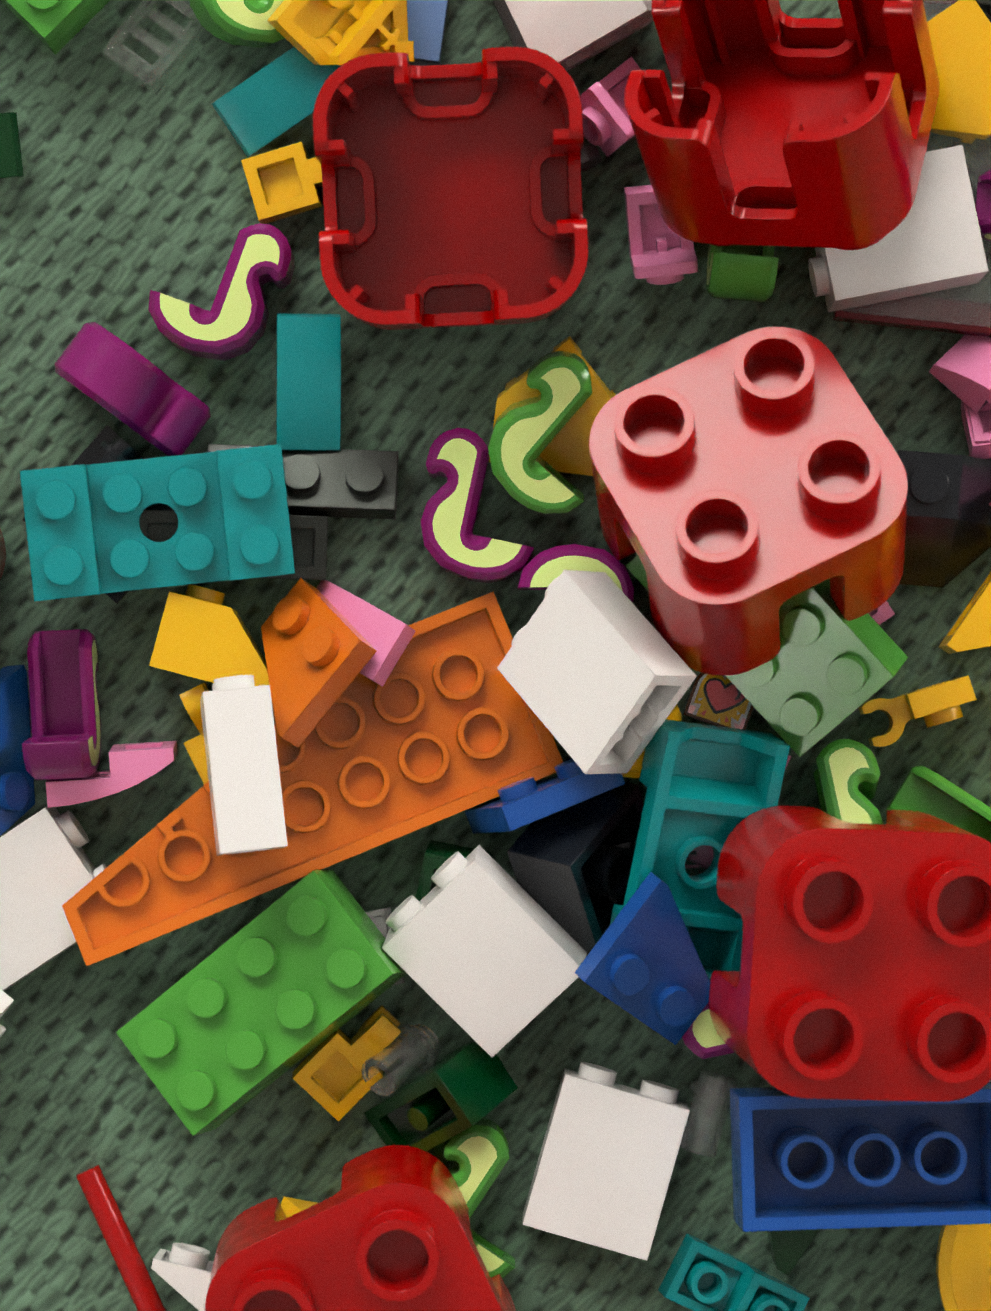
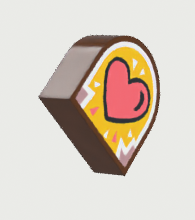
(717, 702)

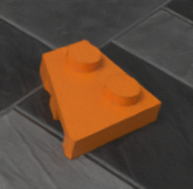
(309, 659)

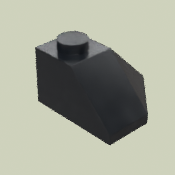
(944, 516)
(581, 861)

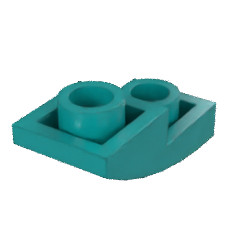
(272, 100)
(308, 381)
(716, 1281)

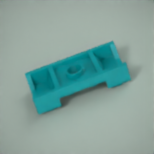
(89, 532)
(697, 792)

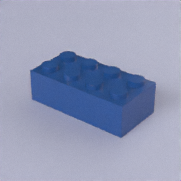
(858, 1161)

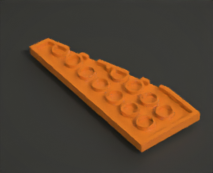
(368, 773)

